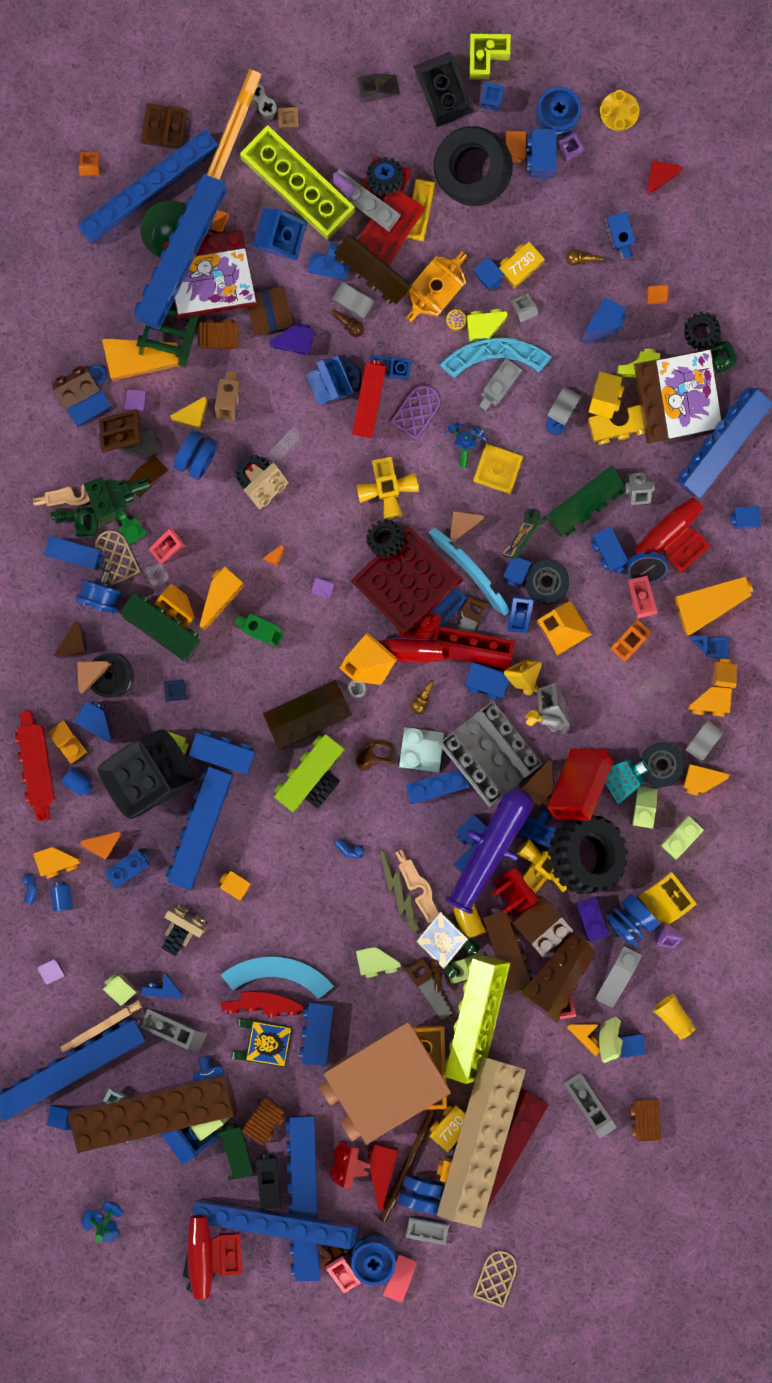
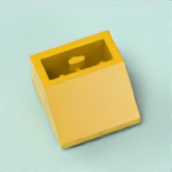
(667, 899)

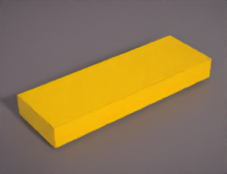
(423, 194)

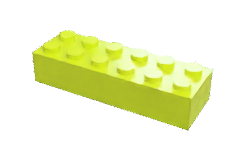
(297, 182)
(476, 1017)

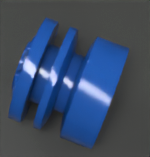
(632, 920)

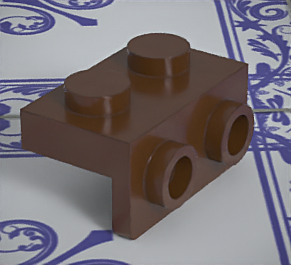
(75, 386)

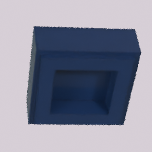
(175, 690)

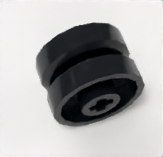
(122, 676)

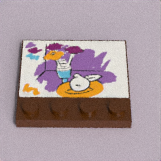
(678, 395)

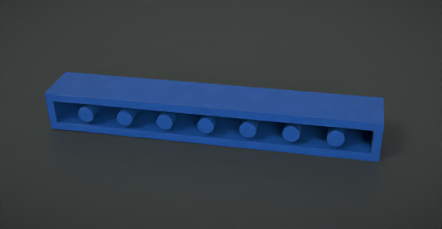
(148, 186)
(181, 251)
(70, 1068)
(303, 1192)
(277, 1223)

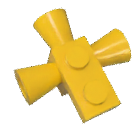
(387, 487)
(539, 869)

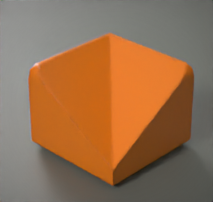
(219, 222)

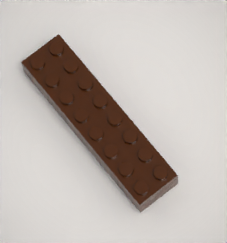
(152, 1112)

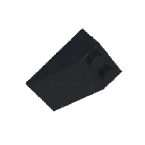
(443, 88)

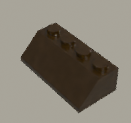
(373, 269)
(307, 714)

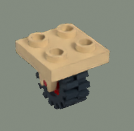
(260, 480)
(182, 928)

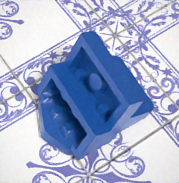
(335, 379)

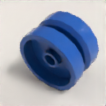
(558, 99)
(195, 454)
(421, 1194)
(378, 1270)

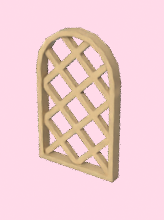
(122, 555)
(497, 1273)

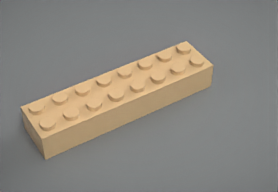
(481, 1142)

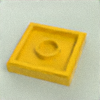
(498, 468)

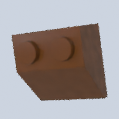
(540, 785)
(542, 926)

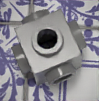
(639, 488)

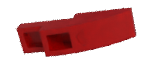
(271, 1003)

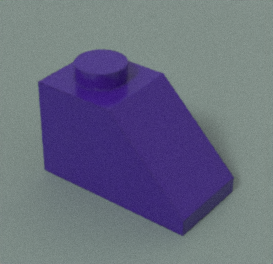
(295, 339)

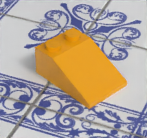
(221, 592)

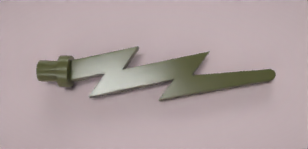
(403, 905)

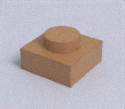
(288, 118)

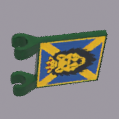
(523, 534)
(444, 941)
(266, 1043)

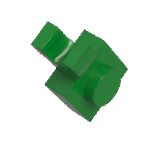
(131, 528)

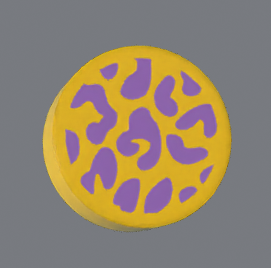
(456, 320)

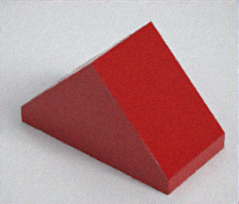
(660, 174)

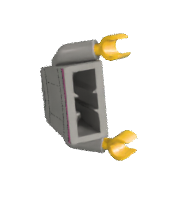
(552, 709)

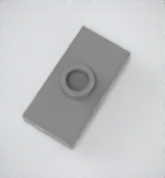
(427, 1230)

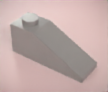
(618, 976)
(173, 1030)
(590, 1105)

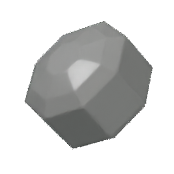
(357, 689)

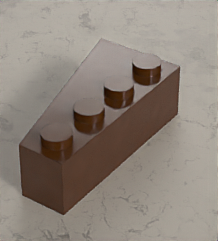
(559, 977)

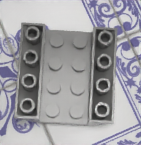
(490, 753)

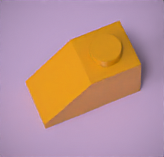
(176, 605)
(724, 674)
(701, 779)

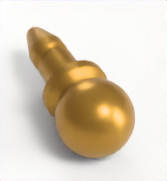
(575, 257)
(419, 705)

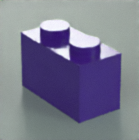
(591, 919)

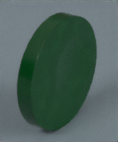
(159, 223)

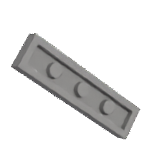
(371, 204)

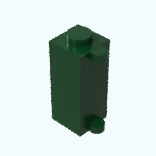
(236, 1151)

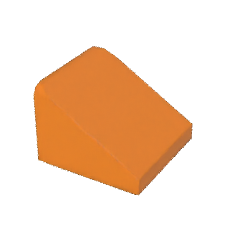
(89, 163)
(657, 294)
(274, 556)

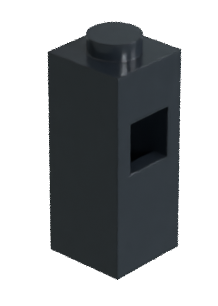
(268, 1181)

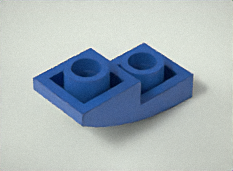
(396, 367)

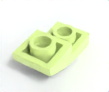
(609, 1041)

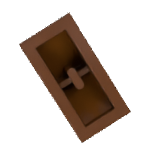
(152, 469)
(72, 643)

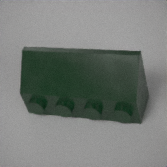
(585, 501)
(160, 627)

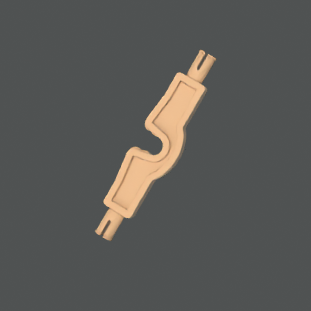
(63, 496)
(414, 881)
(101, 1026)

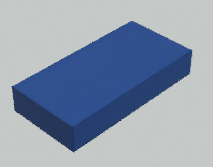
(89, 408)
(449, 606)

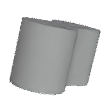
(263, 101)
(352, 300)
(564, 405)
(704, 740)

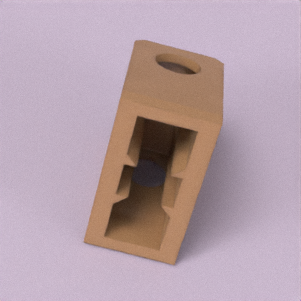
(227, 397)

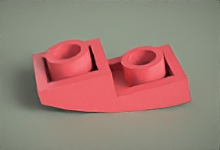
(401, 1278)

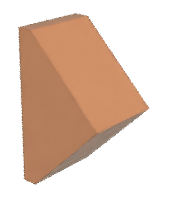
(462, 524)
(89, 673)

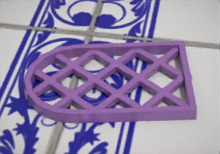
(393, 421)

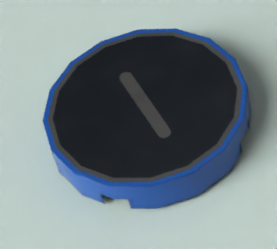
(650, 565)

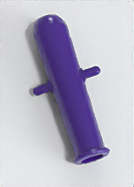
(491, 848)

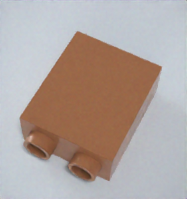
(384, 1083)

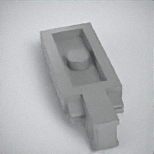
(499, 384)

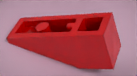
(382, 1163)

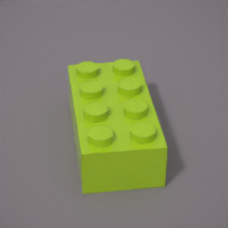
(309, 772)

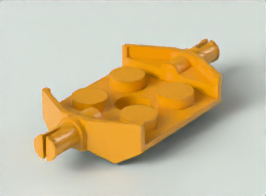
(432, 302)

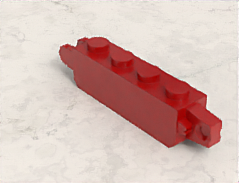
(36, 766)

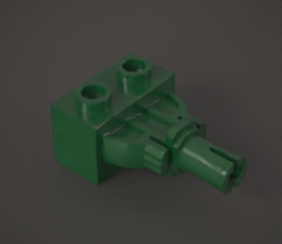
(112, 496)

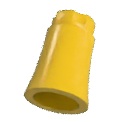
(469, 923)
(674, 1016)

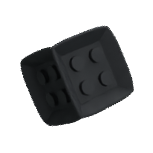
(146, 773)

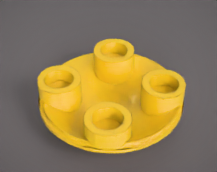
(619, 110)

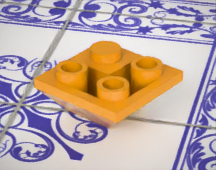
(563, 627)
(368, 661)

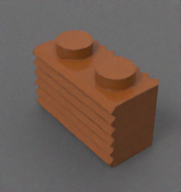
(218, 335)
(646, 1118)
(263, 1121)

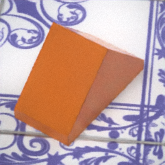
(103, 844)

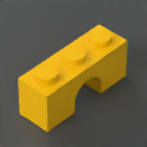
(603, 429)

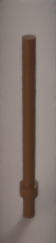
(391, 1201)

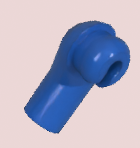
(349, 852)
(31, 889)

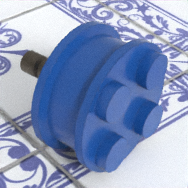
(100, 594)

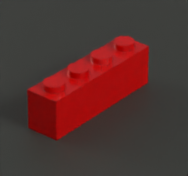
(477, 647)

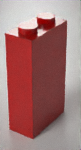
(369, 399)
(580, 784)

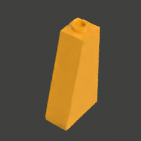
(125, 361)
(707, 604)

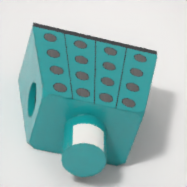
(625, 779)

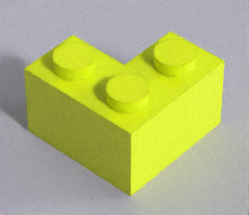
(486, 48)

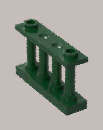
(186, 334)

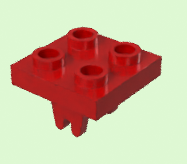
(514, 891)
(347, 1165)

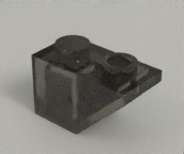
(377, 87)
(146, 448)

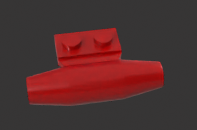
(675, 537)
(419, 650)
(210, 1255)

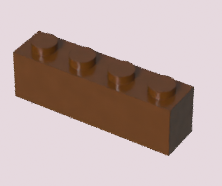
(506, 948)

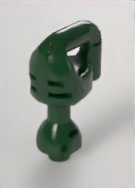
(719, 362)
(78, 515)

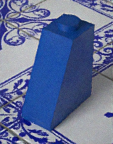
(74, 553)

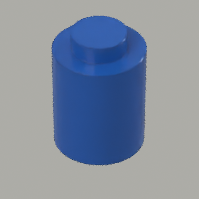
(77, 782)
(61, 896)

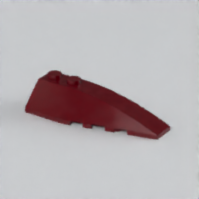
(525, 1119)

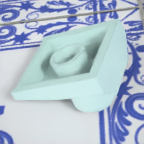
(421, 749)

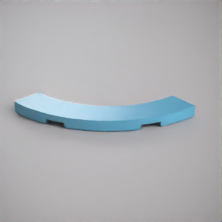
(495, 349)
(472, 570)
(281, 968)

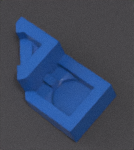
(713, 646)

